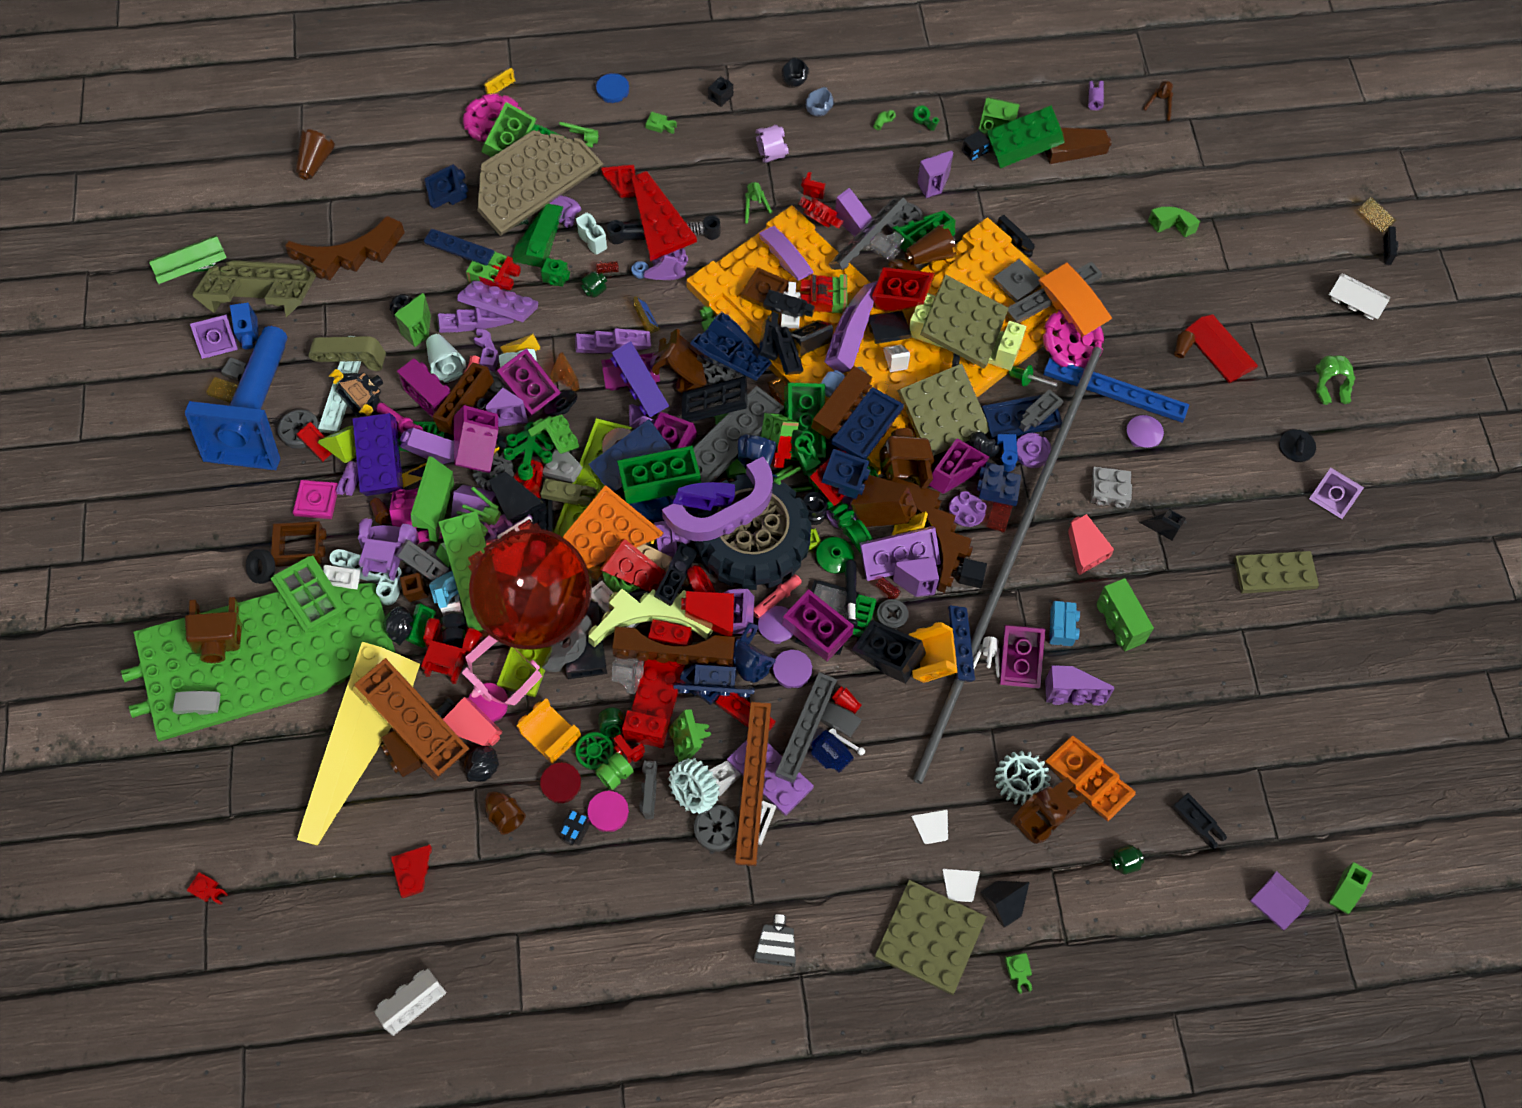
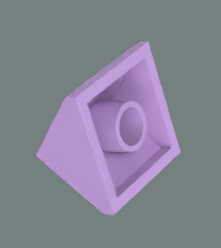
(1336, 493)

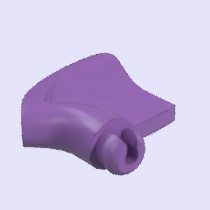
(570, 209)
(668, 268)

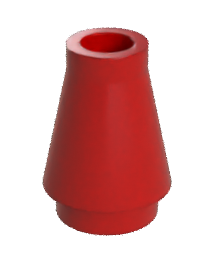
(845, 699)

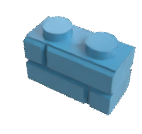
(1063, 623)

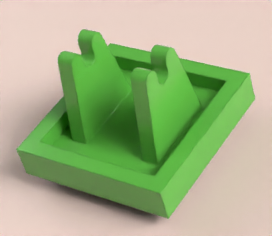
(687, 735)

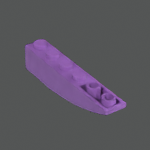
(850, 330)

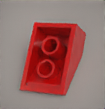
(901, 289)

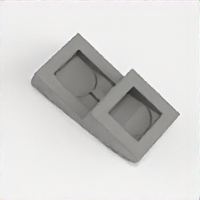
(196, 701)

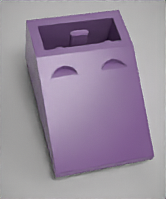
(1074, 686)

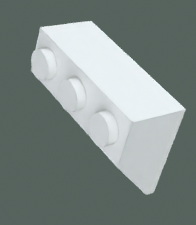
(1359, 296)
(409, 1001)

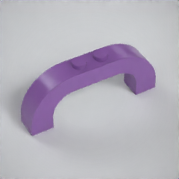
(729, 518)

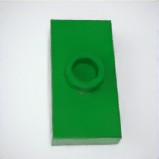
(421, 616)

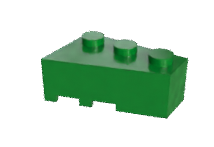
(916, 230)

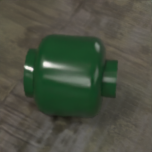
(594, 284)
(611, 722)
(1127, 859)

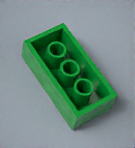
(1026, 136)
(802, 404)
(658, 474)

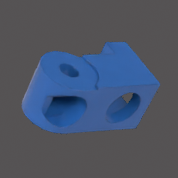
(1009, 452)

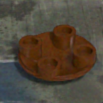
(902, 264)

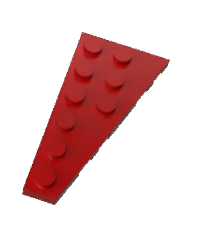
(661, 223)

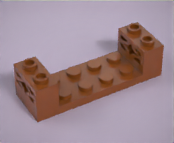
(410, 718)

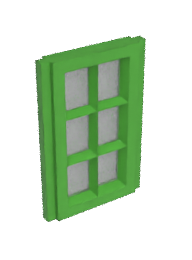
(309, 594)

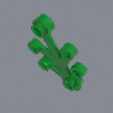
(525, 471)

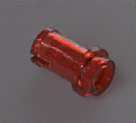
(607, 267)
(888, 588)

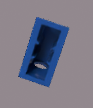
(244, 324)

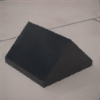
(812, 336)

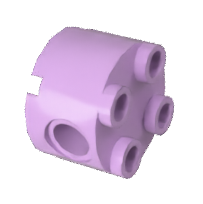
(771, 143)

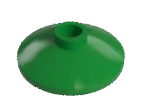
(831, 562)

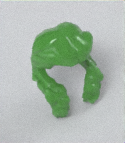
(1332, 366)

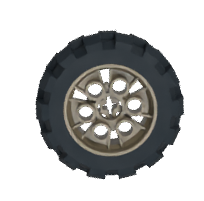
(774, 558)

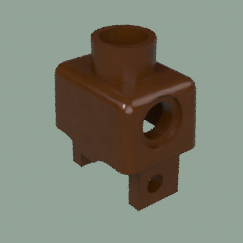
(906, 457)
(213, 633)

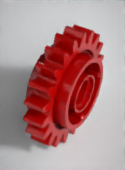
(820, 212)

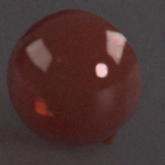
(529, 588)

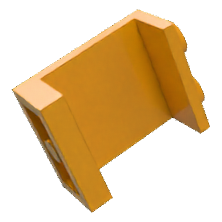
(940, 652)
(548, 731)

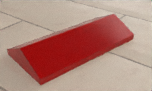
(1221, 348)

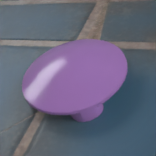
(1145, 431)
(968, 509)
(771, 625)

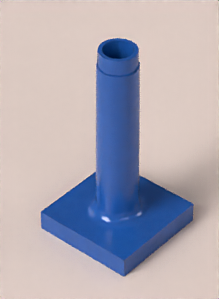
(242, 431)

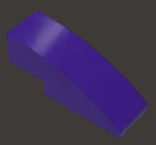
(705, 495)

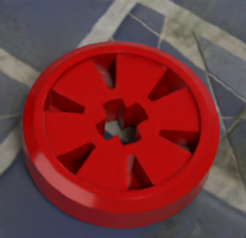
(699, 580)

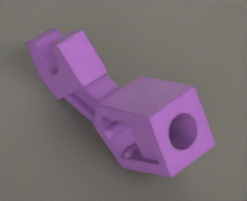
(485, 341)

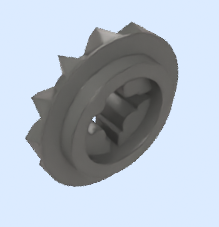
(892, 606)

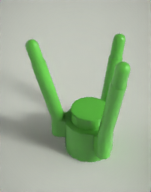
(590, 135)
(755, 193)
(782, 475)
(488, 515)

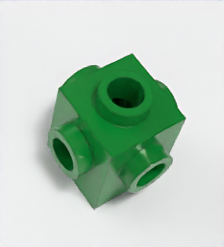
(555, 272)

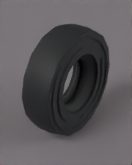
(267, 562)

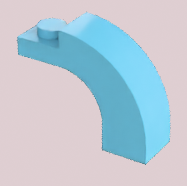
(443, 589)

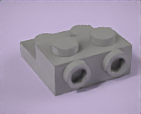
(1111, 487)

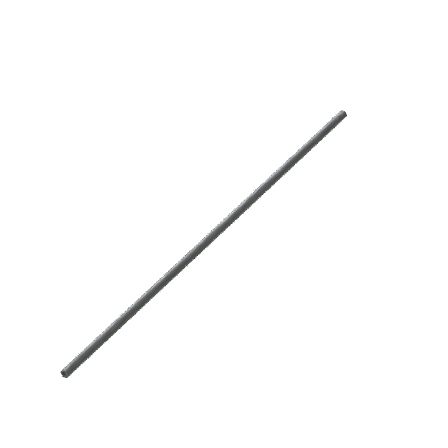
(1008, 562)

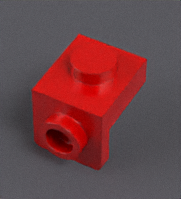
(813, 188)
(629, 754)

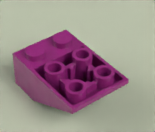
(475, 438)

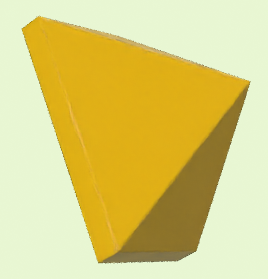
(499, 81)
(521, 344)
(916, 522)

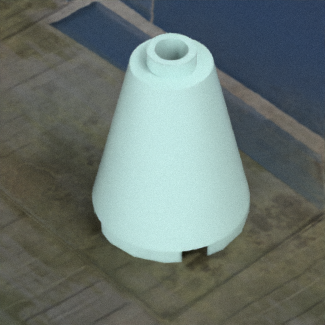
(444, 359)

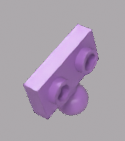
(668, 542)

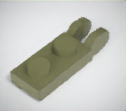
(567, 492)

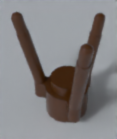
(1164, 91)

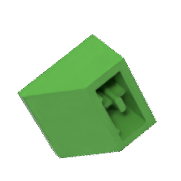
(997, 113)
(414, 320)

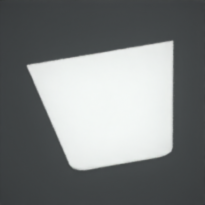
(932, 826)
(961, 884)

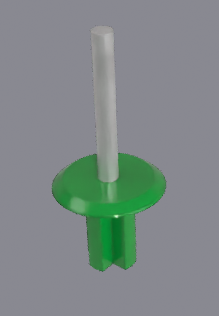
(1026, 376)

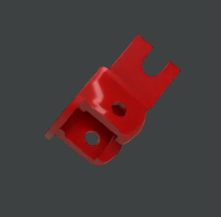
(444, 657)

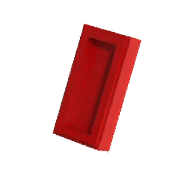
(310, 437)

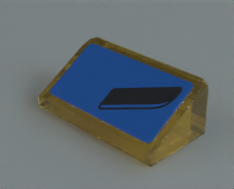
(645, 315)

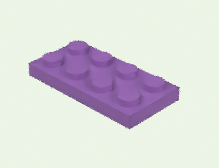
(498, 301)
(881, 554)
(776, 790)

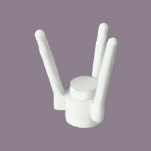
(989, 649)

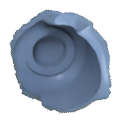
(819, 102)

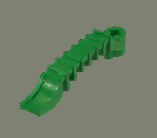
(810, 463)

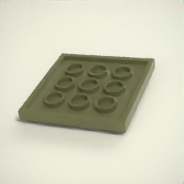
(964, 321)
(944, 408)
(930, 937)

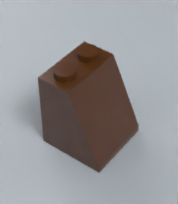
(884, 503)

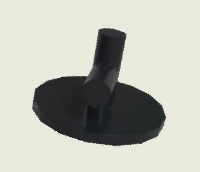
(1297, 445)

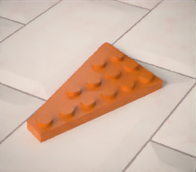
(605, 524)

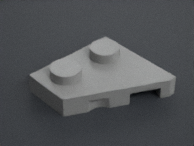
(562, 467)

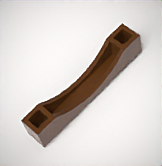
(632, 644)

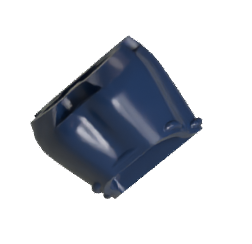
(754, 447)
(749, 660)

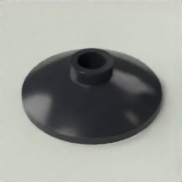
(561, 404)

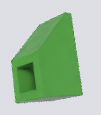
(1350, 887)

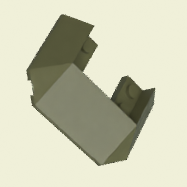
(275, 282)

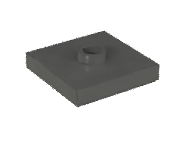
(1017, 281)

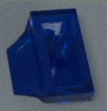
(831, 751)

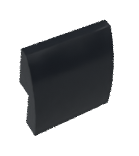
(889, 327)

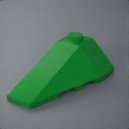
(538, 239)

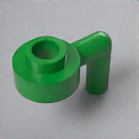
(924, 111)

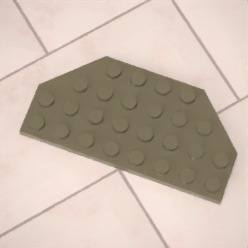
(531, 176)

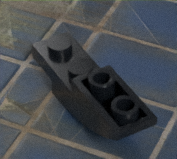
(675, 574)

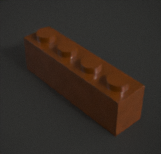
(466, 392)
(841, 402)

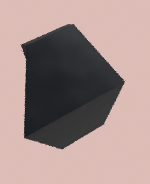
(1165, 524)
(1006, 900)

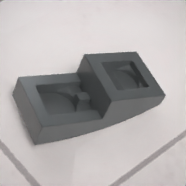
(840, 719)

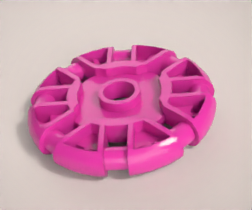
(484, 114)
(1064, 344)

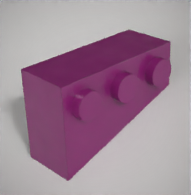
(957, 466)

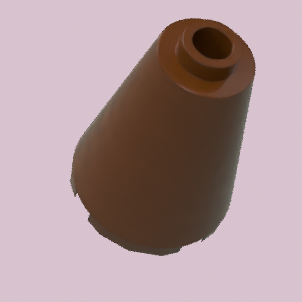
(312, 153)
(932, 247)

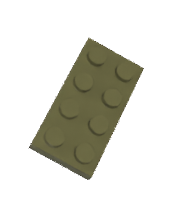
(1276, 572)

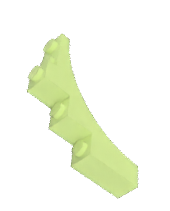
(628, 611)

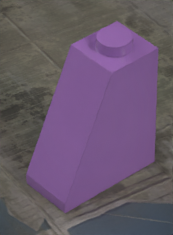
(852, 212)
(428, 445)

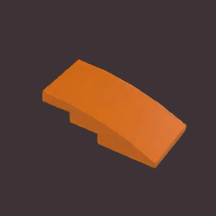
(1074, 299)
(1090, 777)

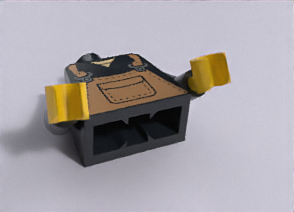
(358, 391)

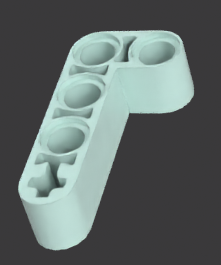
(383, 580)

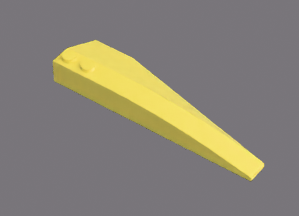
(351, 744)

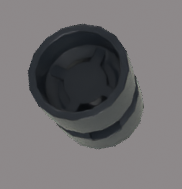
(817, 507)
(453, 629)

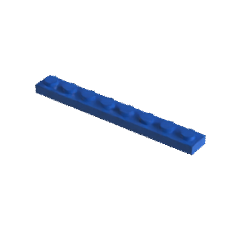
(1120, 391)

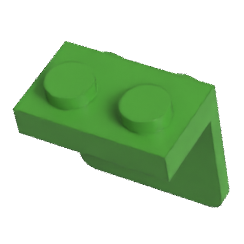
(559, 432)

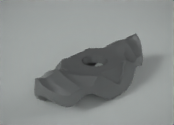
(560, 656)

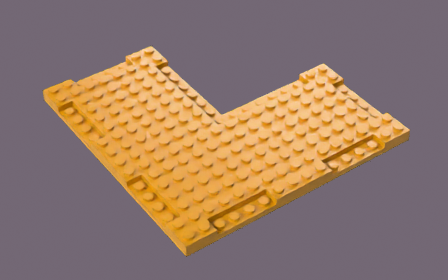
(978, 259)

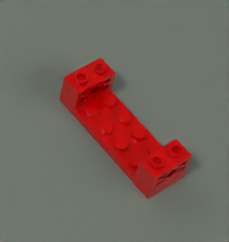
(655, 695)

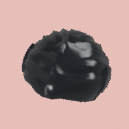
(795, 72)
(981, 443)
(398, 624)
(481, 764)

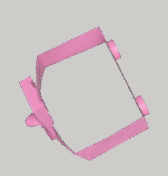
(480, 689)

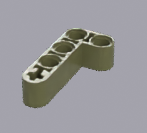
(348, 349)

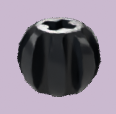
(399, 302)

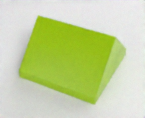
(341, 444)

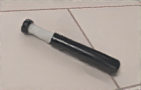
(850, 581)

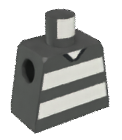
(776, 944)

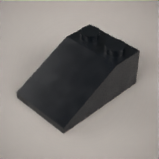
(890, 650)

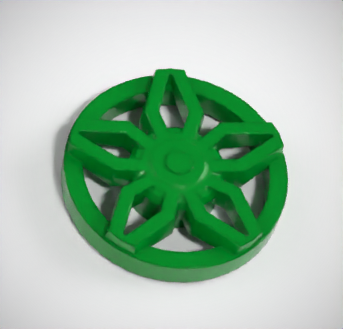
(594, 750)

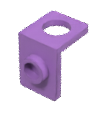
(636, 417)

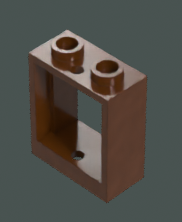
(296, 529)

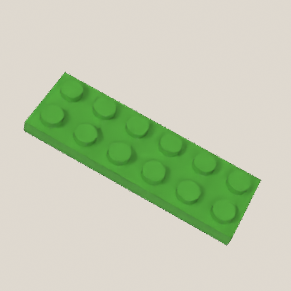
(462, 539)

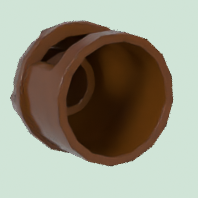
(504, 812)

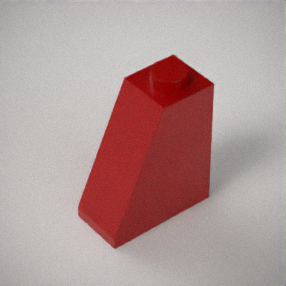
(710, 610)

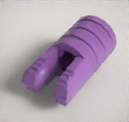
(1096, 96)
(348, 480)

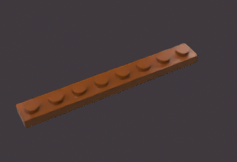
(753, 784)

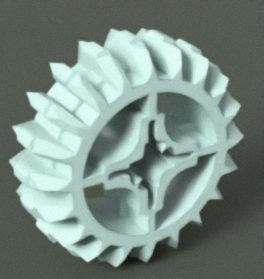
(1018, 762)
(694, 785)

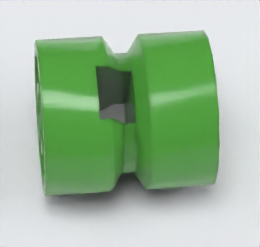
(614, 771)

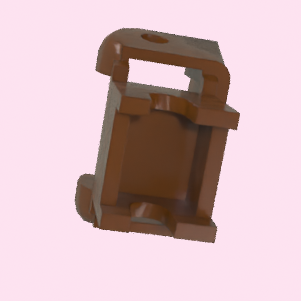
(681, 360)
(1055, 806)

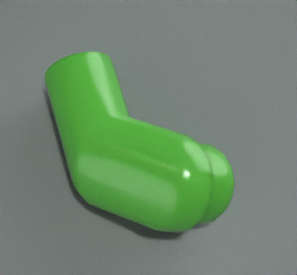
(884, 117)

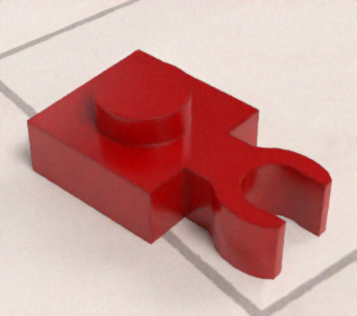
(204, 888)

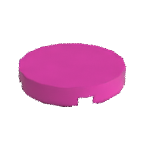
(492, 709)
(608, 811)

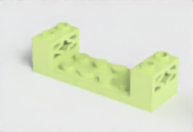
(1005, 348)

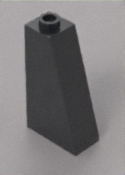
(592, 660)

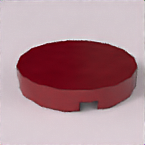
(560, 782)

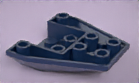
(730, 348)

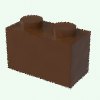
(403, 757)

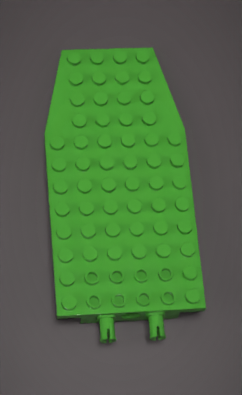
(269, 670)

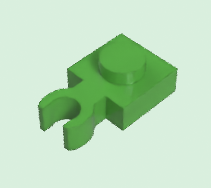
(659, 122)
(1019, 969)

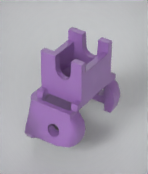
(380, 546)

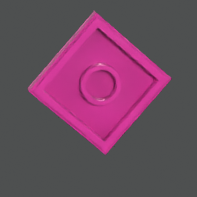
(315, 499)

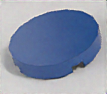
(612, 88)

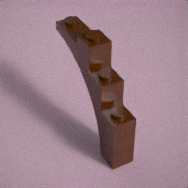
(350, 255)
(952, 546)

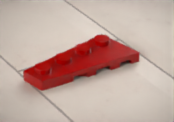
(633, 567)

